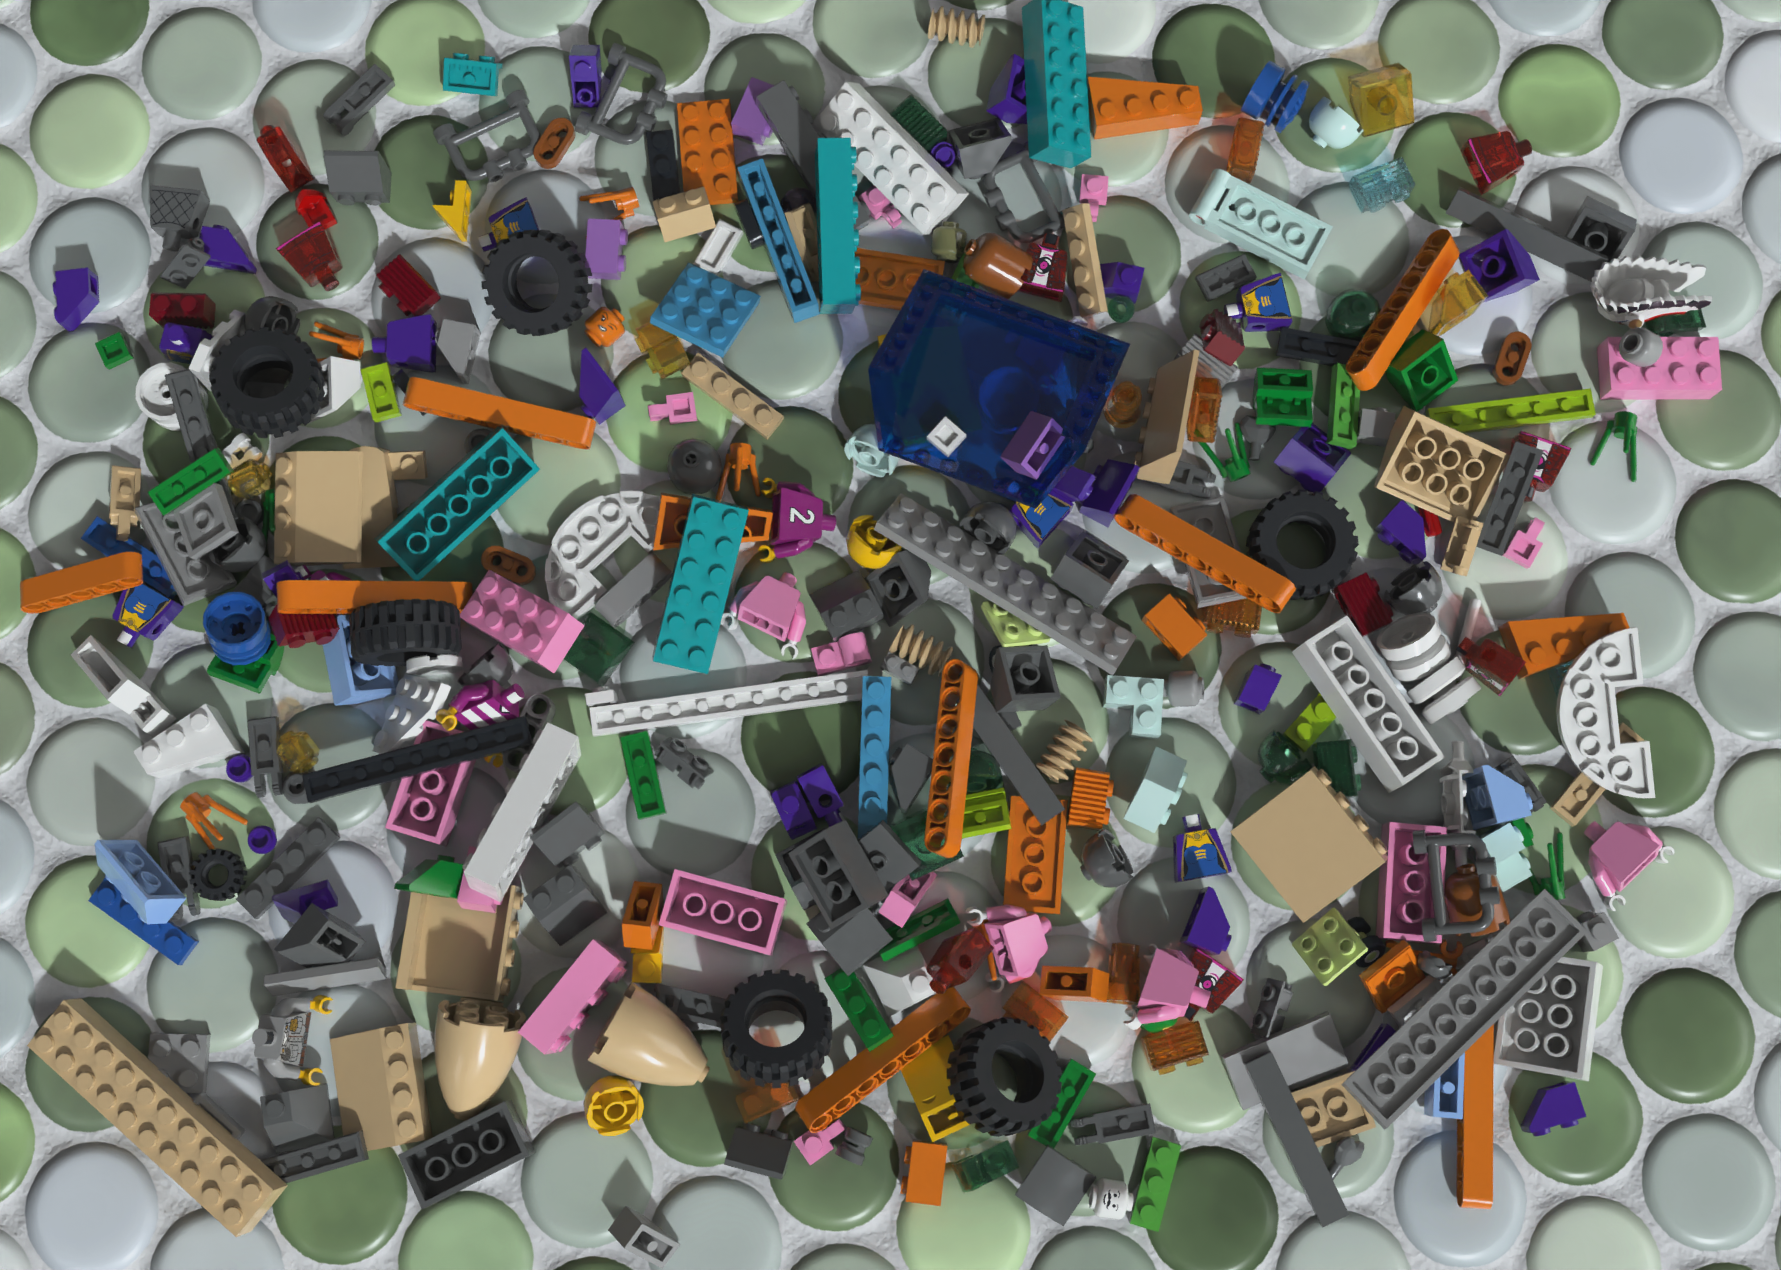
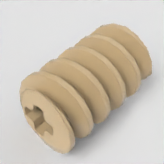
(956, 27)
(921, 650)
(1063, 751)

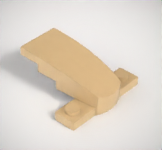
(380, 497)

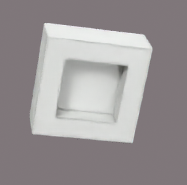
(946, 436)
(601, 697)

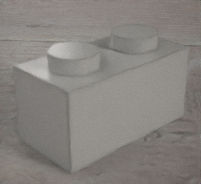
(899, 668)

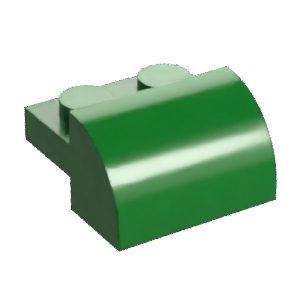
(1283, 397)
(253, 675)

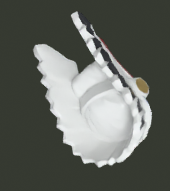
(1639, 288)

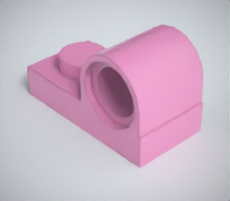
(841, 655)

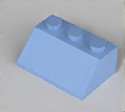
(350, 679)
(1494, 798)
(139, 879)

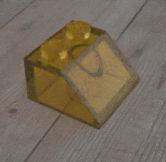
(1382, 98)
(1455, 302)

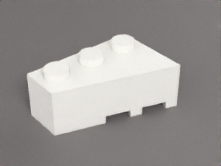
(189, 743)

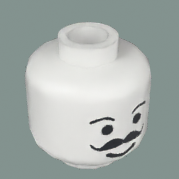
(1110, 1199)

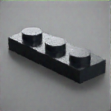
(663, 163)
(1314, 347)

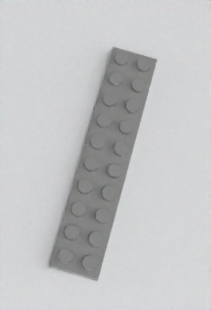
(1005, 583)
(1464, 1009)

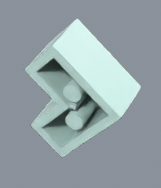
(1143, 700)
(1157, 789)
(1504, 844)

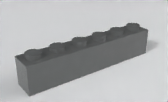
(798, 136)

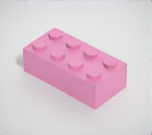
(1684, 371)
(521, 621)
(430, 801)
(1405, 884)
(723, 912)
(573, 997)

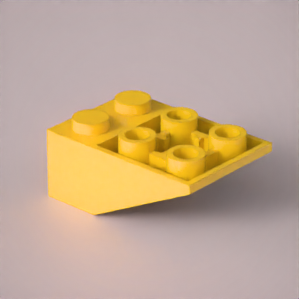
(929, 1088)

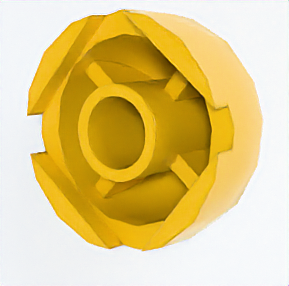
(867, 545)
(612, 1105)

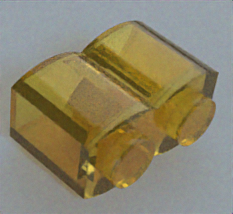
(663, 349)

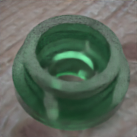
(1117, 315)

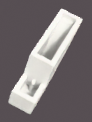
(122, 687)

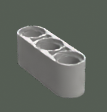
(633, 590)
(534, 720)

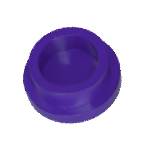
(943, 153)
(239, 768)
(262, 839)

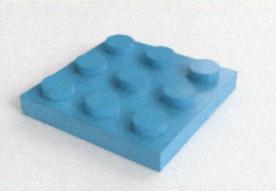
(705, 310)

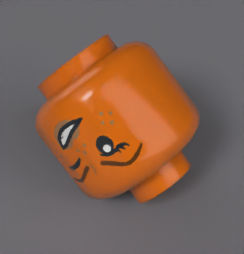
(604, 326)

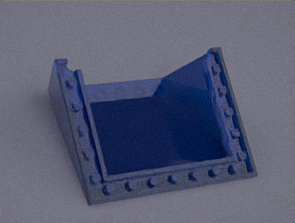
(986, 370)

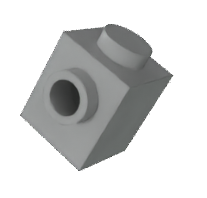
(1375, 426)
(1599, 931)

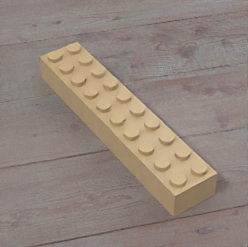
(157, 1116)

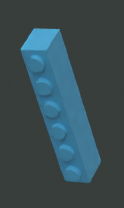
(778, 241)
(874, 752)

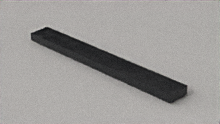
(417, 759)

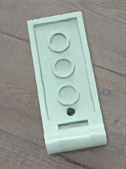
(1260, 223)

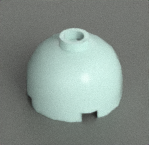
(1332, 126)
(864, 449)

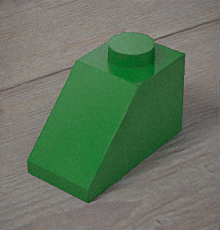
(434, 878)

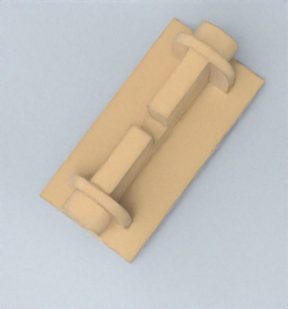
(1461, 546)

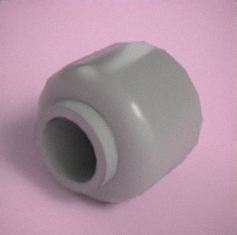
(1640, 347)
(1184, 688)

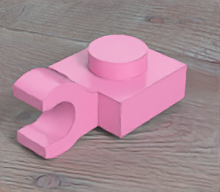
(1093, 191)
(880, 206)
(679, 409)
(1524, 546)
(816, 1145)

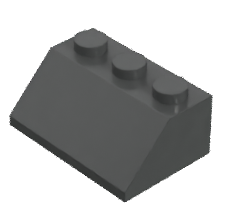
(838, 874)

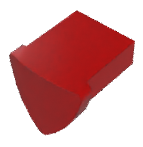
(313, 208)

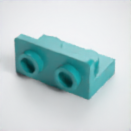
(471, 76)

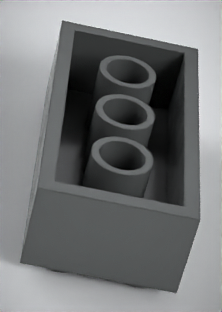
(466, 1154)

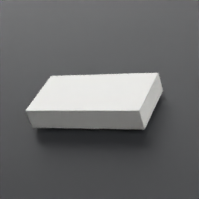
(718, 247)

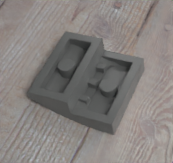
(1055, 1185)

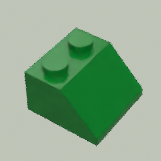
(1421, 369)

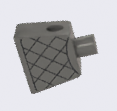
(177, 214)

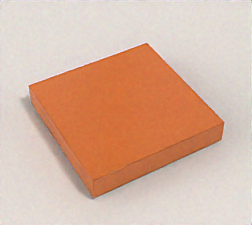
(1392, 976)

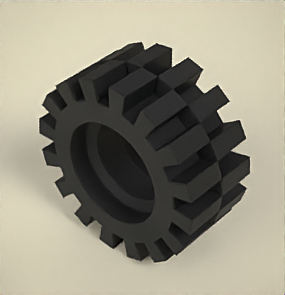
(201, 875)

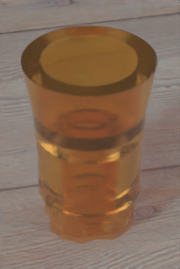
(1122, 413)
(1124, 974)

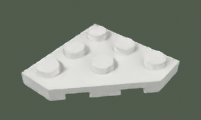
(209, 349)
(412, 706)

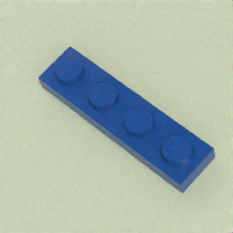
(103, 538)
(165, 937)

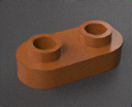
(552, 144)
(1512, 360)
(509, 565)

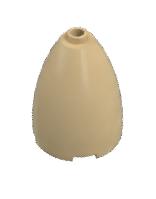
(649, 1043)
(474, 1051)

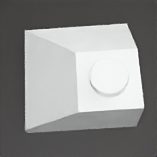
(341, 382)
(900, 980)

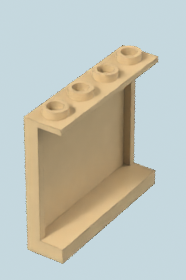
(1310, 844)
(459, 948)

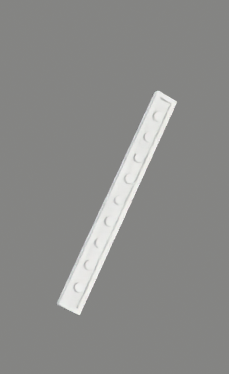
(727, 703)

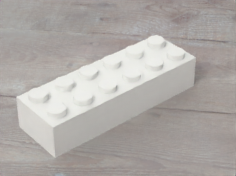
(892, 158)
(1368, 704)
(522, 811)

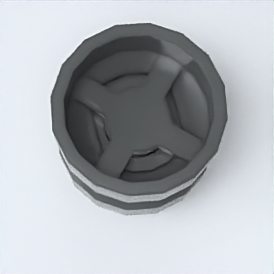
(850, 1151)

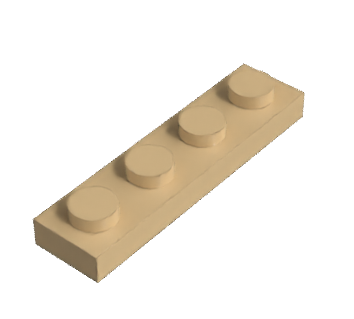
(1084, 260)
(732, 396)
(1583, 792)

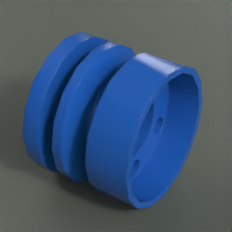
(1275, 97)
(233, 615)

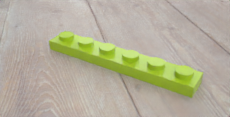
(1516, 411)

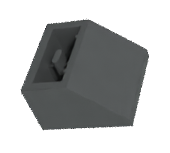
(320, 940)

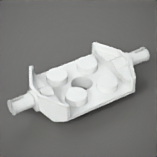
(1452, 798)

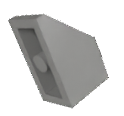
(459, 345)
(643, 1237)

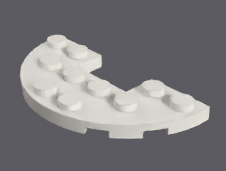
(588, 539)
(1590, 719)

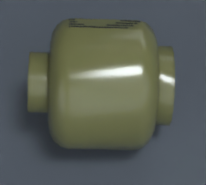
(948, 242)

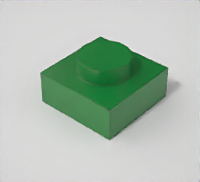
(114, 350)
(1526, 831)

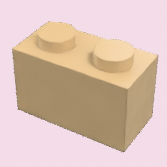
(684, 214)

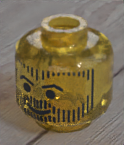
(250, 479)
(298, 751)

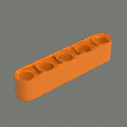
(81, 582)

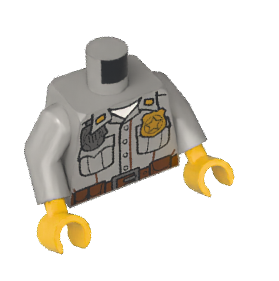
(284, 1036)

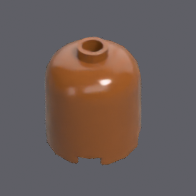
(996, 264)
(1463, 899)

